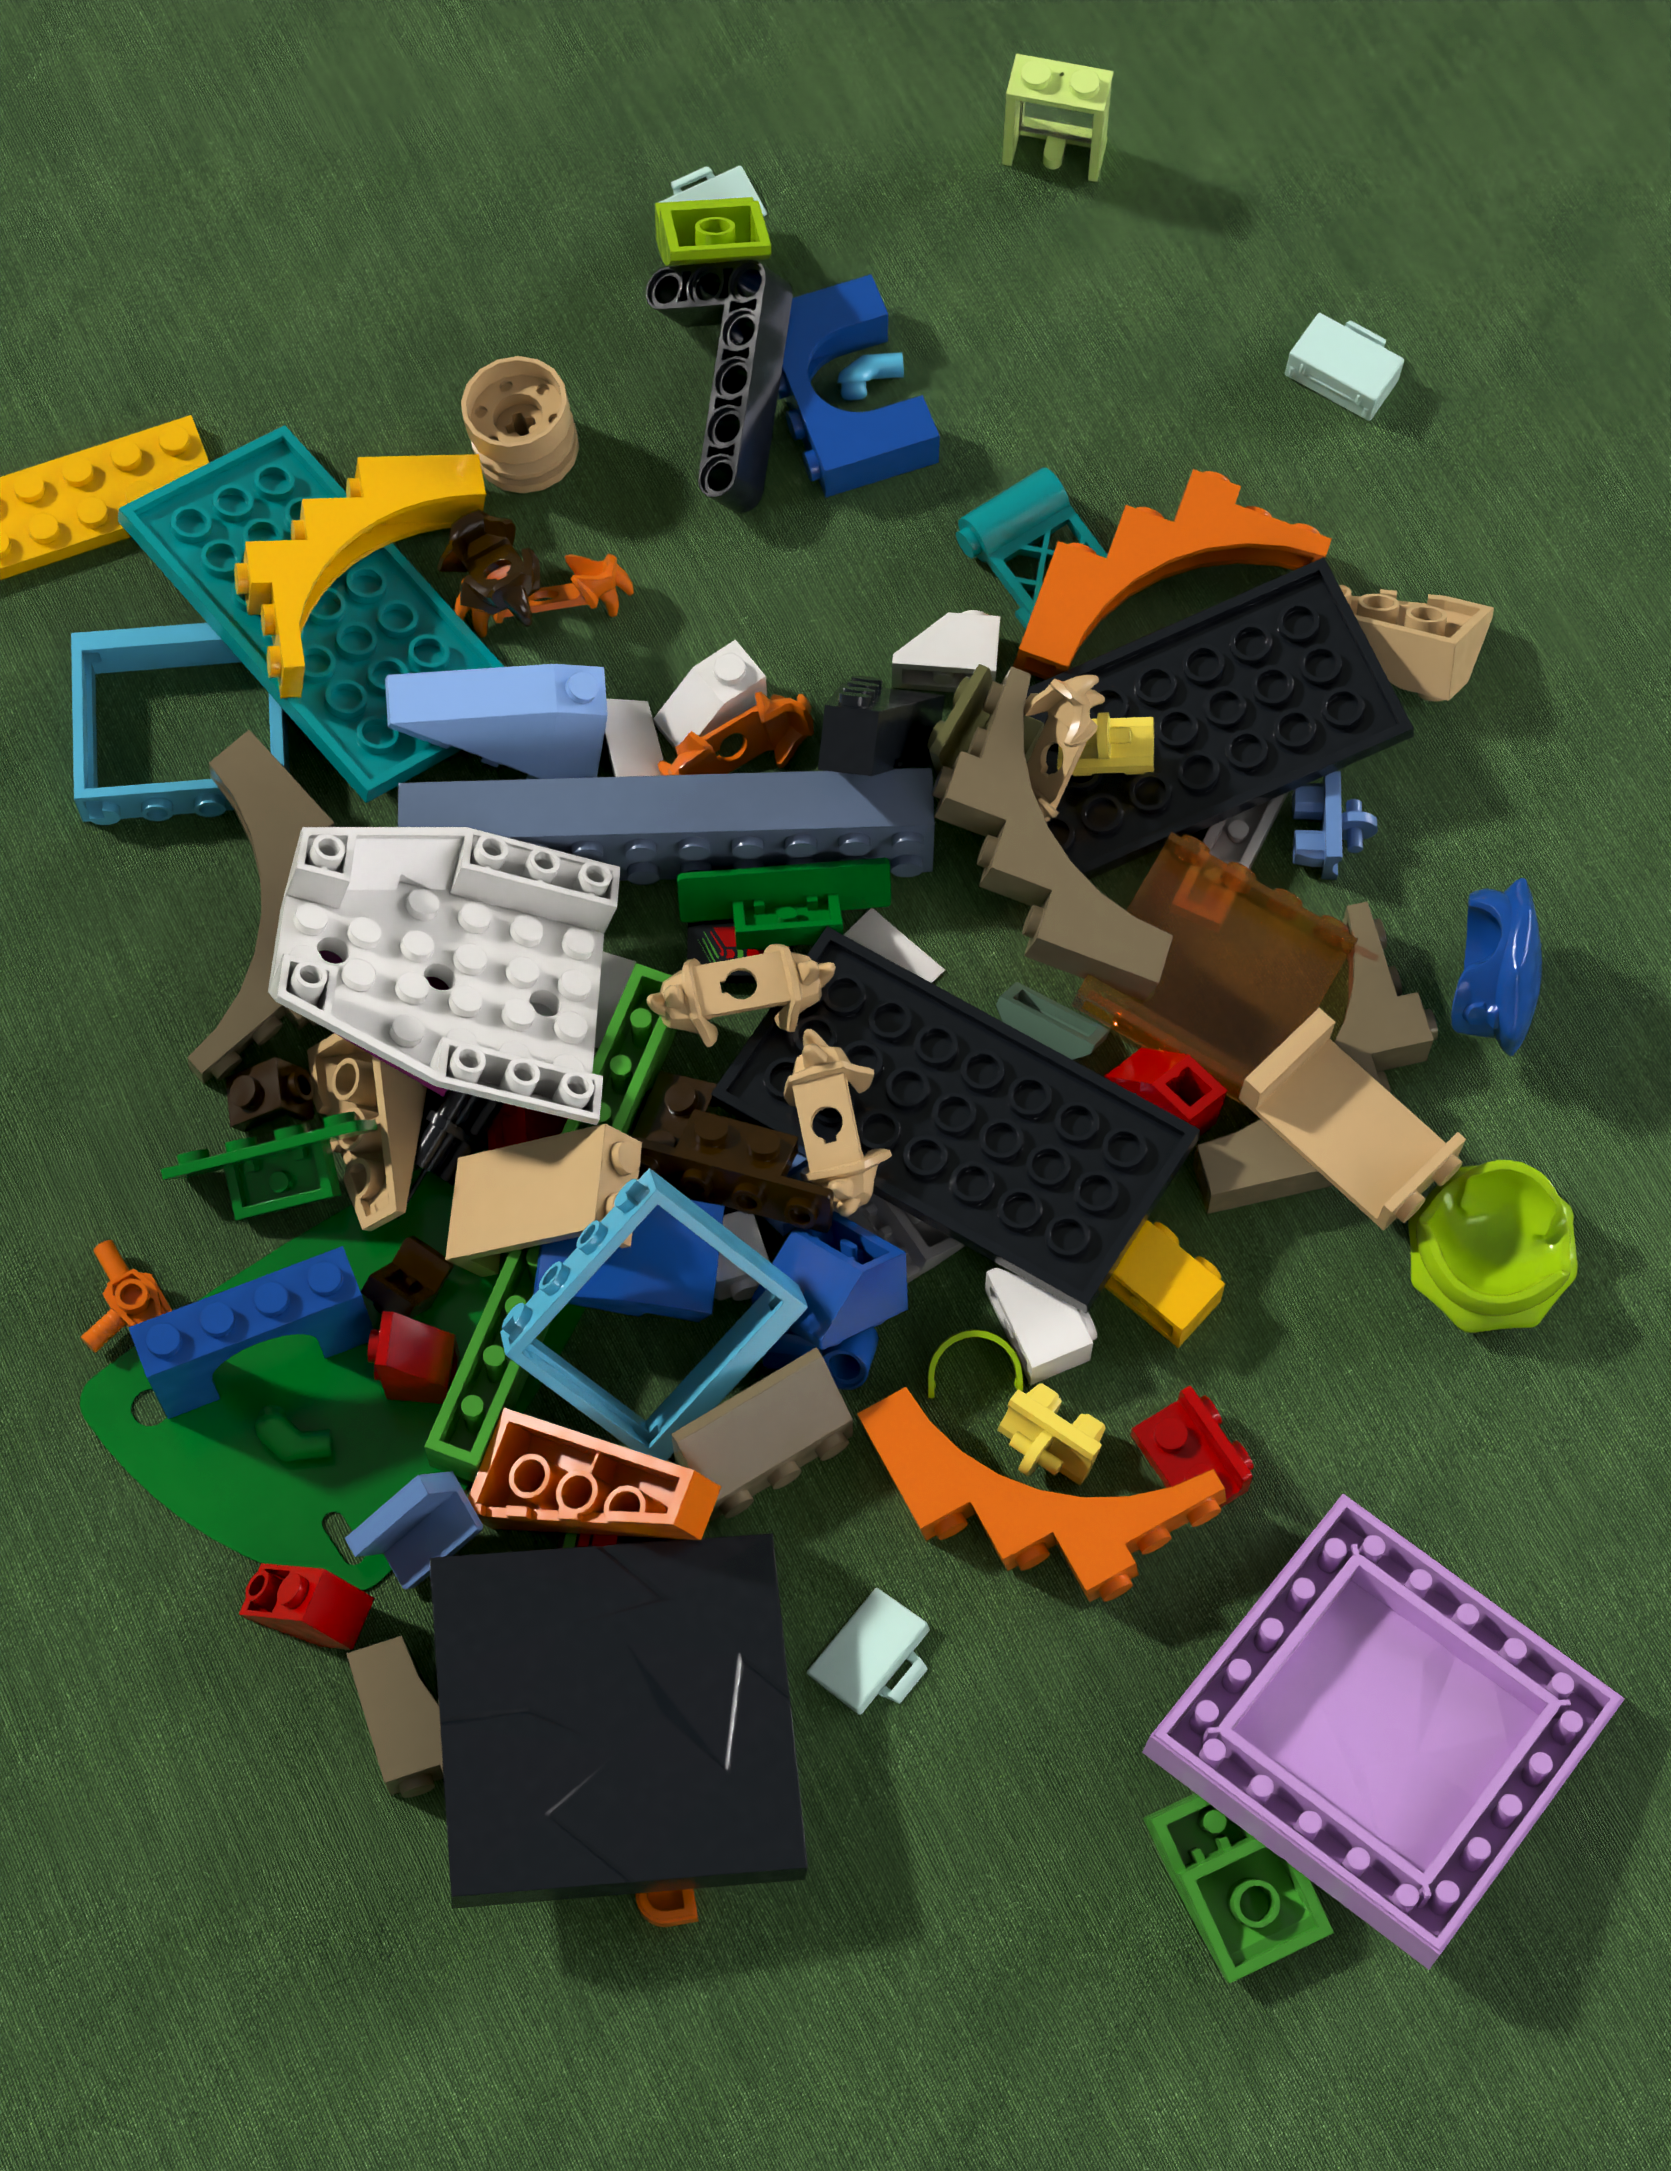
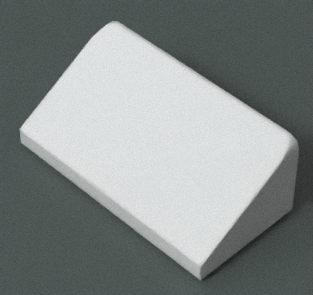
(631, 739)

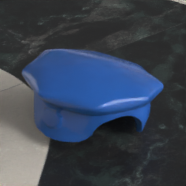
(1500, 967)

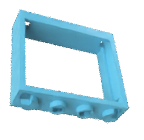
(146, 650)
(712, 1376)

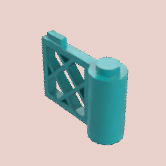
(1015, 523)

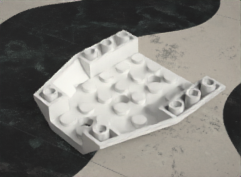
(484, 917)

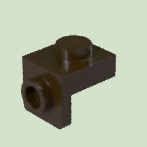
(269, 1093)
(409, 1281)

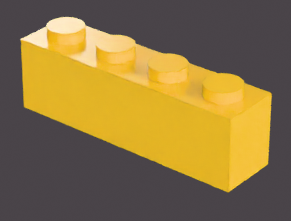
(1166, 1283)

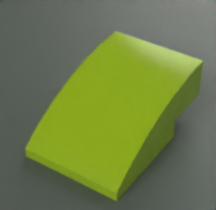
(711, 231)

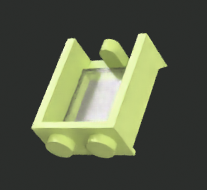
(1060, 105)

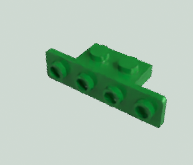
(784, 901)
(278, 1173)

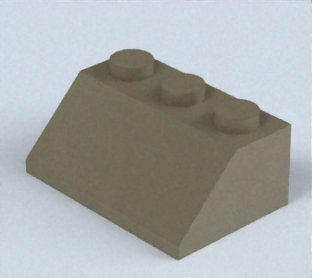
(766, 1433)

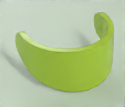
(967, 1334)

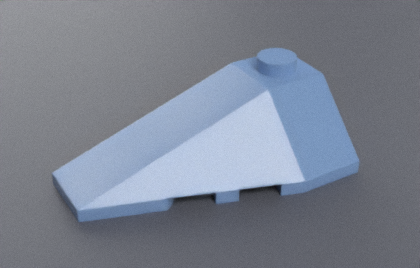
(523, 717)

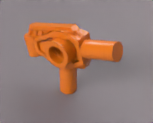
(130, 1295)

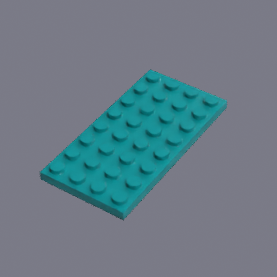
(364, 627)

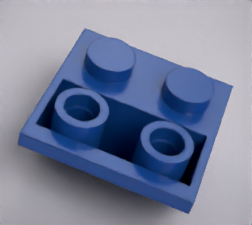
(846, 1279)

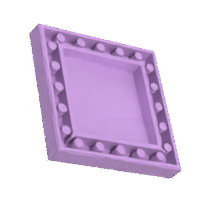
(1383, 1729)

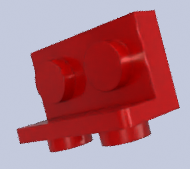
(1188, 1442)

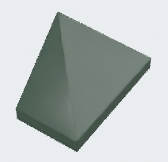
(1050, 1022)

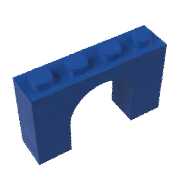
(842, 445)
(191, 1342)

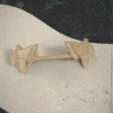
(1067, 725)
(781, 977)
(821, 1083)

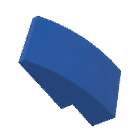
(661, 1274)

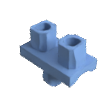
(1324, 847)

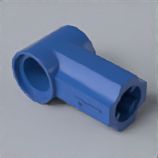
(847, 1361)

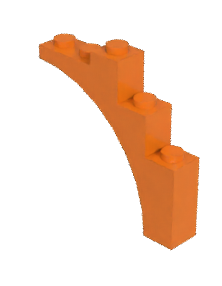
(1146, 549)
(1023, 1522)

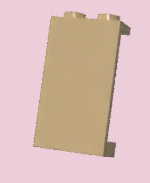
(1349, 1124)
(536, 1193)

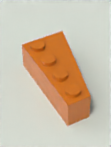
(578, 1484)

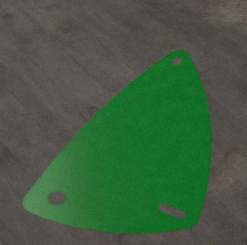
(229, 1483)

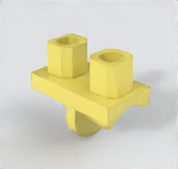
(1117, 747)
(1048, 1438)

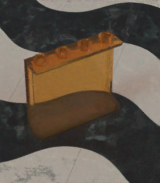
(1238, 967)

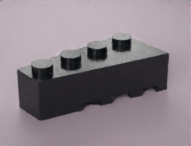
(876, 727)

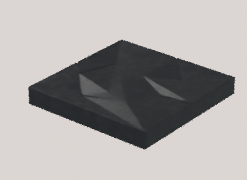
(615, 1720)

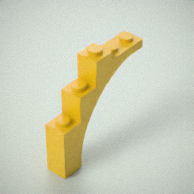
(383, 505)

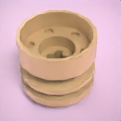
(520, 424)

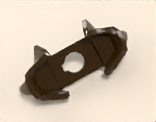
(481, 545)

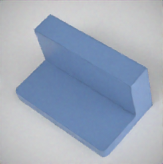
(416, 1524)

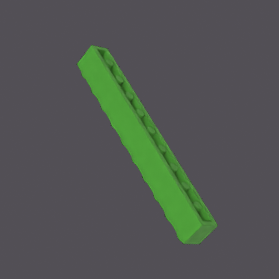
(487, 1378)

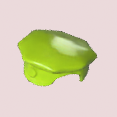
(1493, 1246)

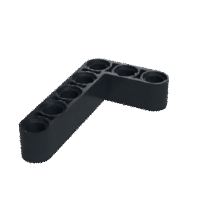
(754, 323)

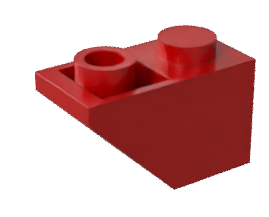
(1174, 1084)
(413, 1359)
(307, 1604)

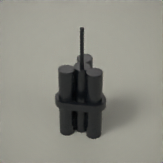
(451, 1133)

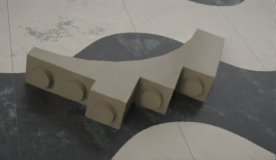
(272, 815)
(1069, 917)
(1377, 1033)
(399, 1717)

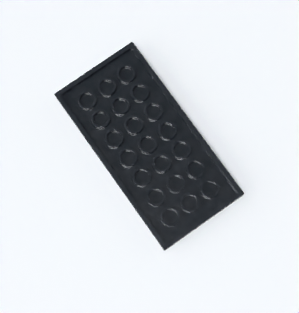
(1241, 713)
(980, 1122)

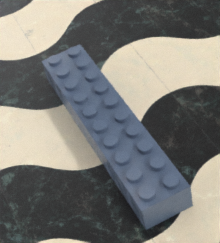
(697, 821)

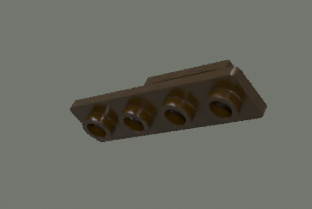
(739, 1169)

